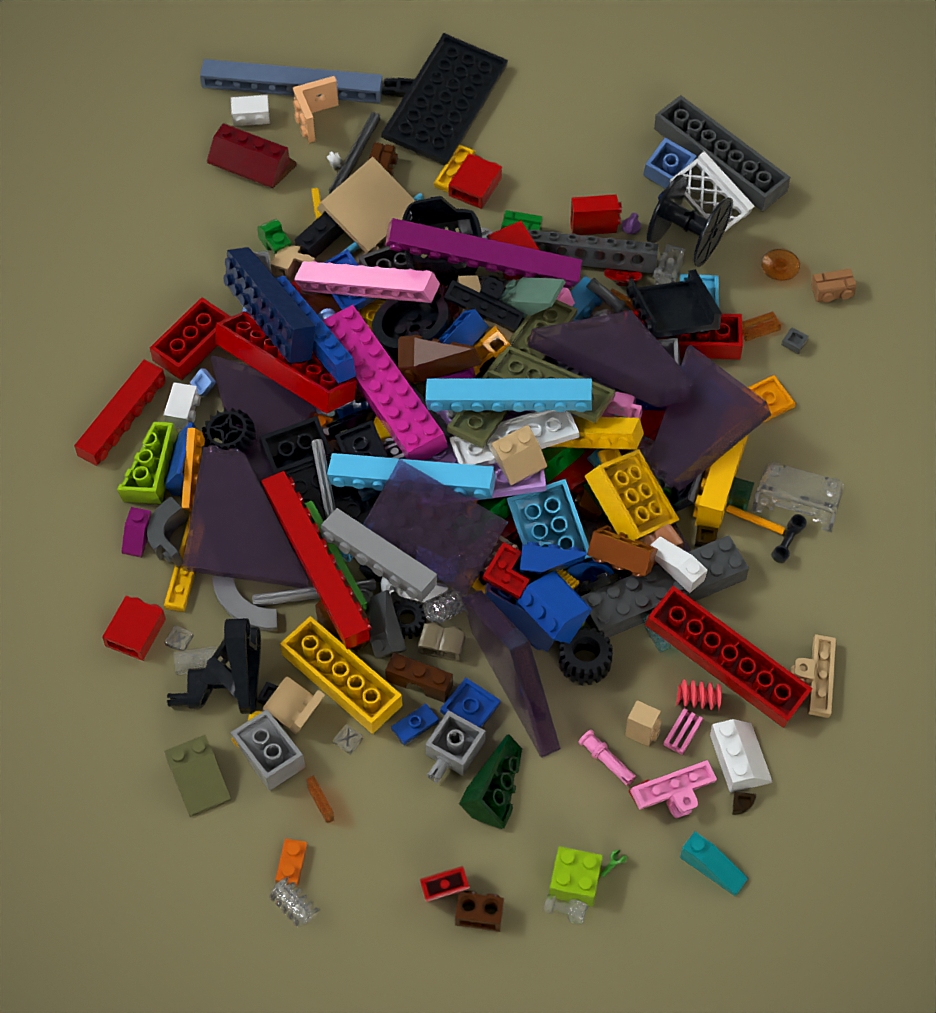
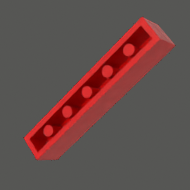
(120, 412)

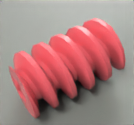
(699, 694)

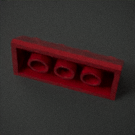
(248, 155)

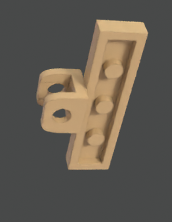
(818, 674)

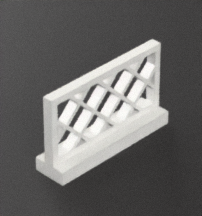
(721, 182)

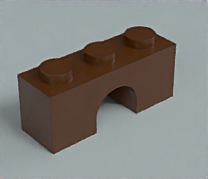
(407, 671)

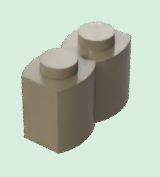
(441, 641)

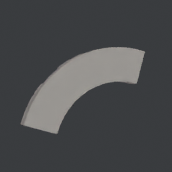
(239, 608)

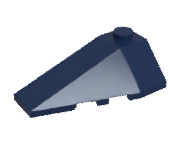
(519, 617)

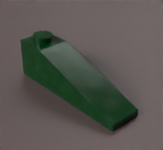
(491, 789)

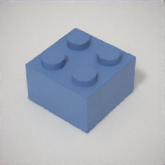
(667, 162)

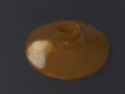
(780, 259)

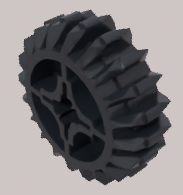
(223, 427)

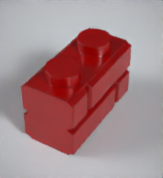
(444, 883)

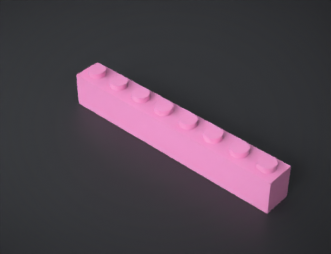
(367, 281)

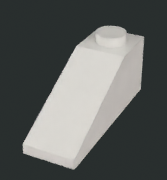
(679, 564)

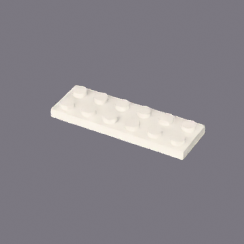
(547, 426)

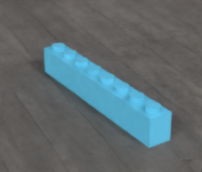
(509, 394)
(375, 471)

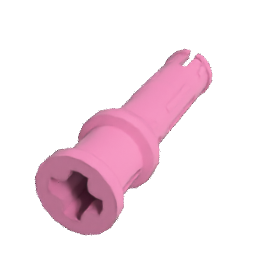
(600, 751)

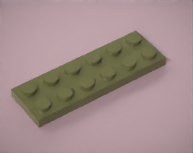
(520, 365)

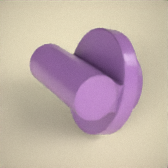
(631, 225)

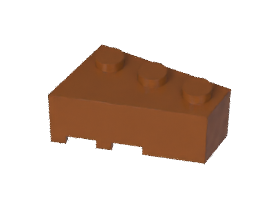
(622, 552)

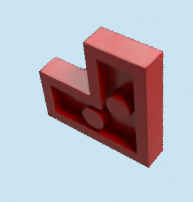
(501, 573)

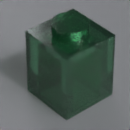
(740, 493)

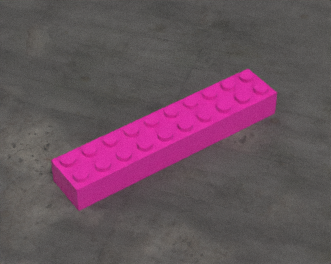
(387, 388)

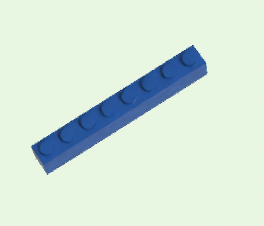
(325, 345)

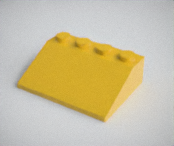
(631, 496)

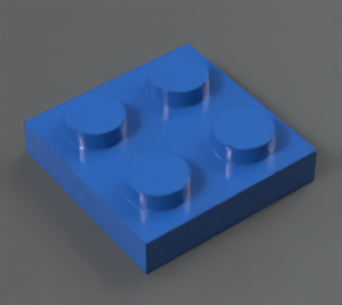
(471, 703)

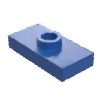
(414, 724)

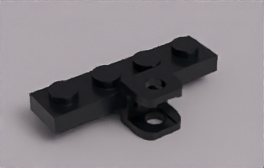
(485, 303)

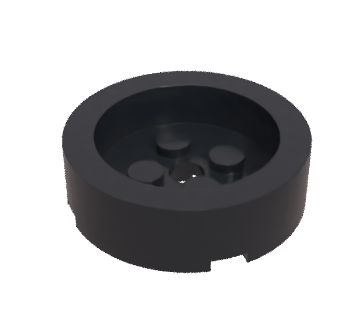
(399, 317)

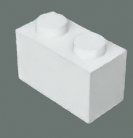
(250, 110)
(182, 405)

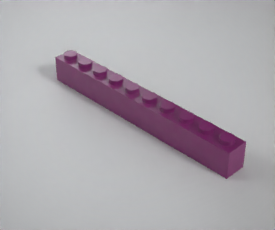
(481, 252)

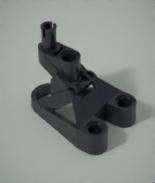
(243, 651)

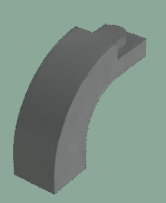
(161, 527)

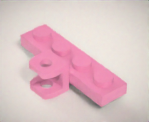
(675, 788)

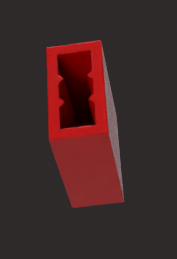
(475, 181)
(595, 214)
(134, 627)

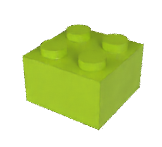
(575, 875)

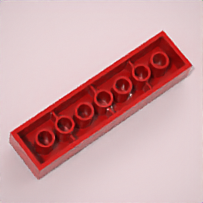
(306, 379)
(728, 656)

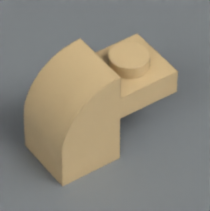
(288, 260)

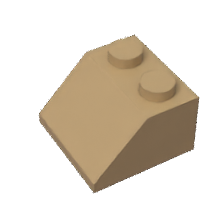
(518, 455)

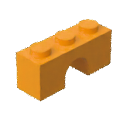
(490, 346)

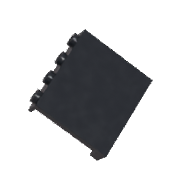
(675, 307)

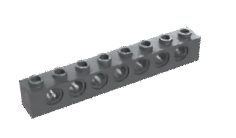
(599, 251)

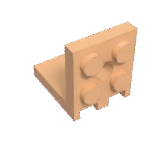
(307, 102)

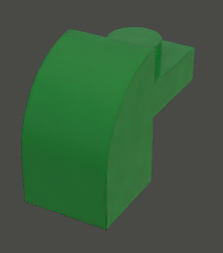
(273, 236)

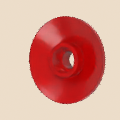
(622, 276)

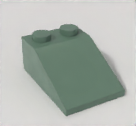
(531, 294)

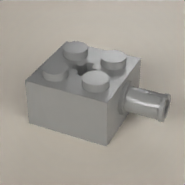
(453, 745)

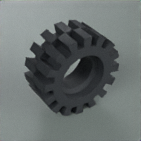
(417, 611)

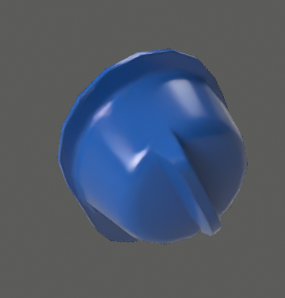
(586, 571)

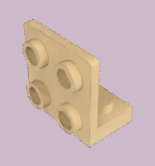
(292, 704)

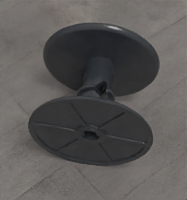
(670, 211)

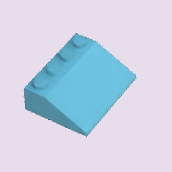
(549, 518)

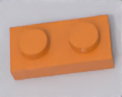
(291, 861)

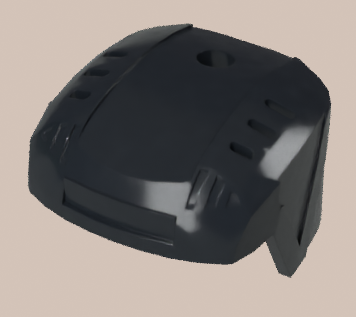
(441, 214)

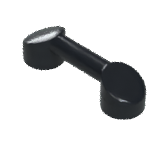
(794, 526)

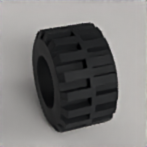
(591, 670)

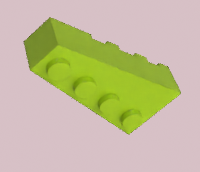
(146, 476)

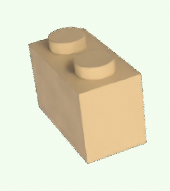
(643, 723)

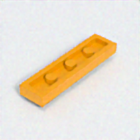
(194, 445)

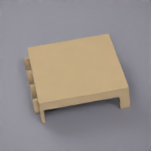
(367, 204)

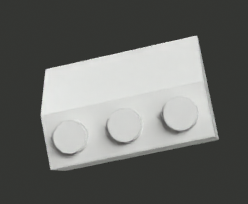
(739, 755)

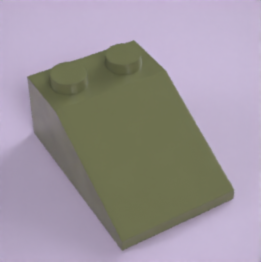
(197, 775)

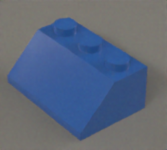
(175, 476)
(555, 606)

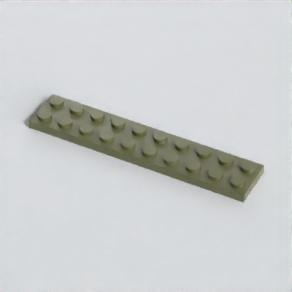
(480, 426)

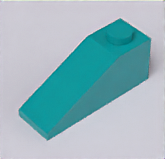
(712, 863)

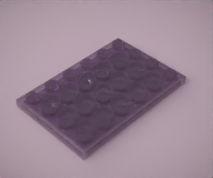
(435, 525)

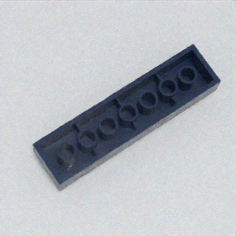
(269, 305)

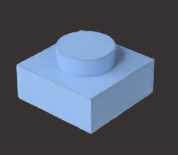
(203, 381)

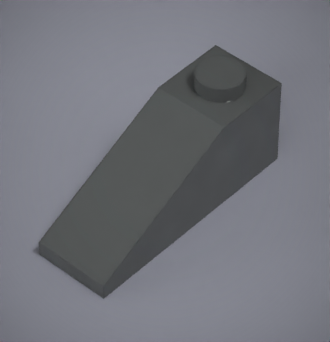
(385, 629)

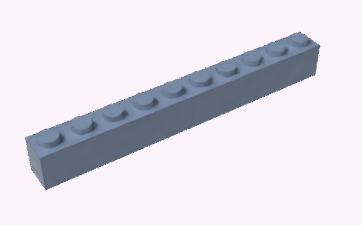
(281, 79)

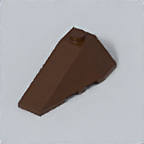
(431, 359)

